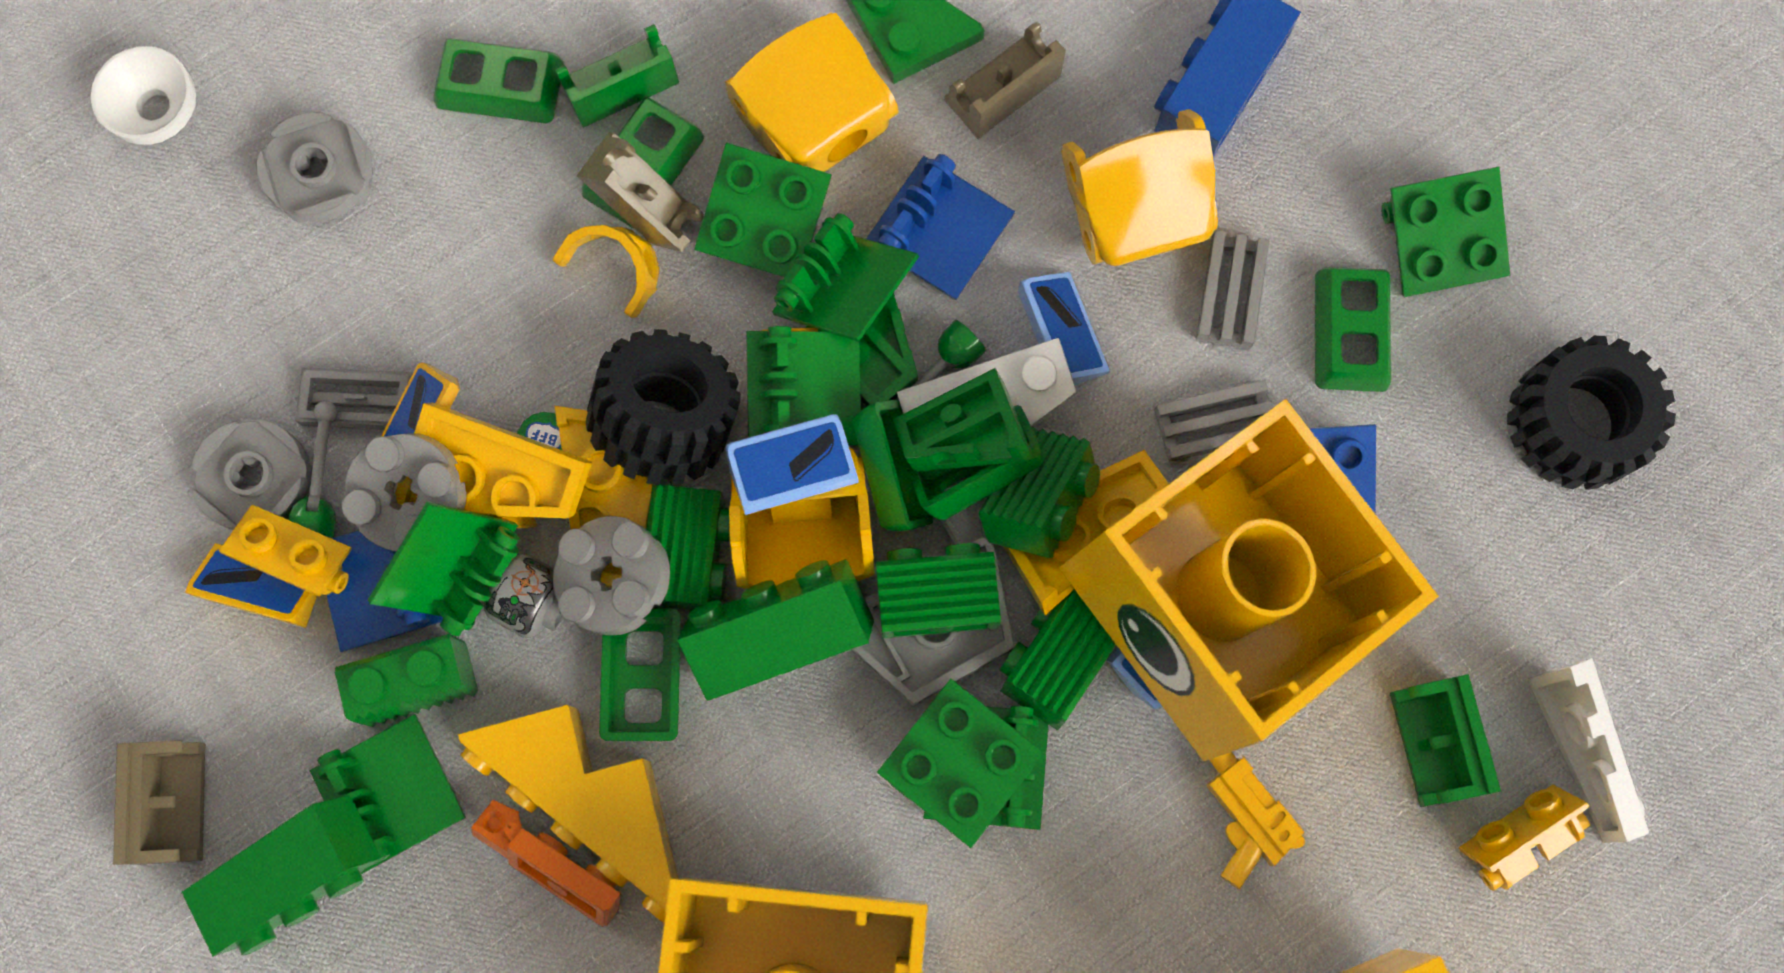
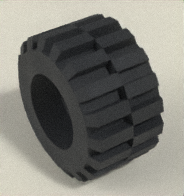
(1625, 388)
(654, 440)

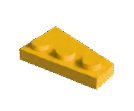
(503, 469)
(606, 488)
(1119, 492)

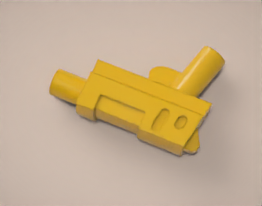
(1260, 822)

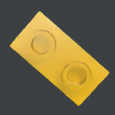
(288, 552)
(1546, 819)

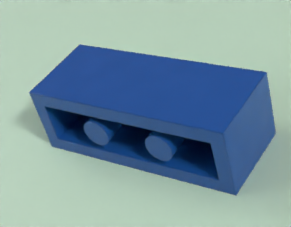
(1227, 65)

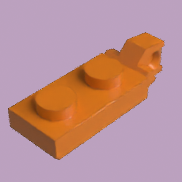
(546, 863)

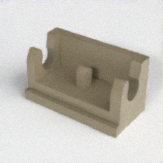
(1006, 82)
(638, 193)
(159, 802)

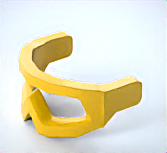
(640, 250)

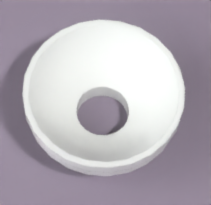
(130, 81)

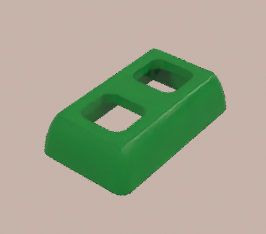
(488, 95)
(665, 162)
(1334, 321)
(887, 468)
(982, 483)
(620, 677)

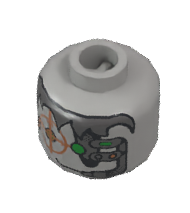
(525, 598)

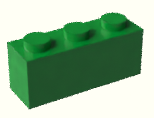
(776, 628)
(282, 877)

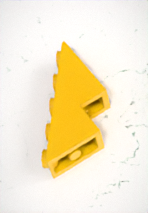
(606, 809)

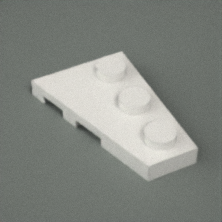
(1034, 379)
(1589, 743)

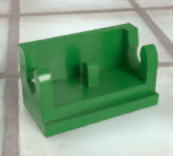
(619, 79)
(1445, 741)

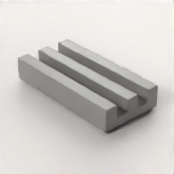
(1239, 247)
(308, 397)
(1164, 411)

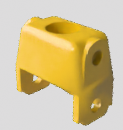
(812, 95)
(1144, 193)
(801, 532)

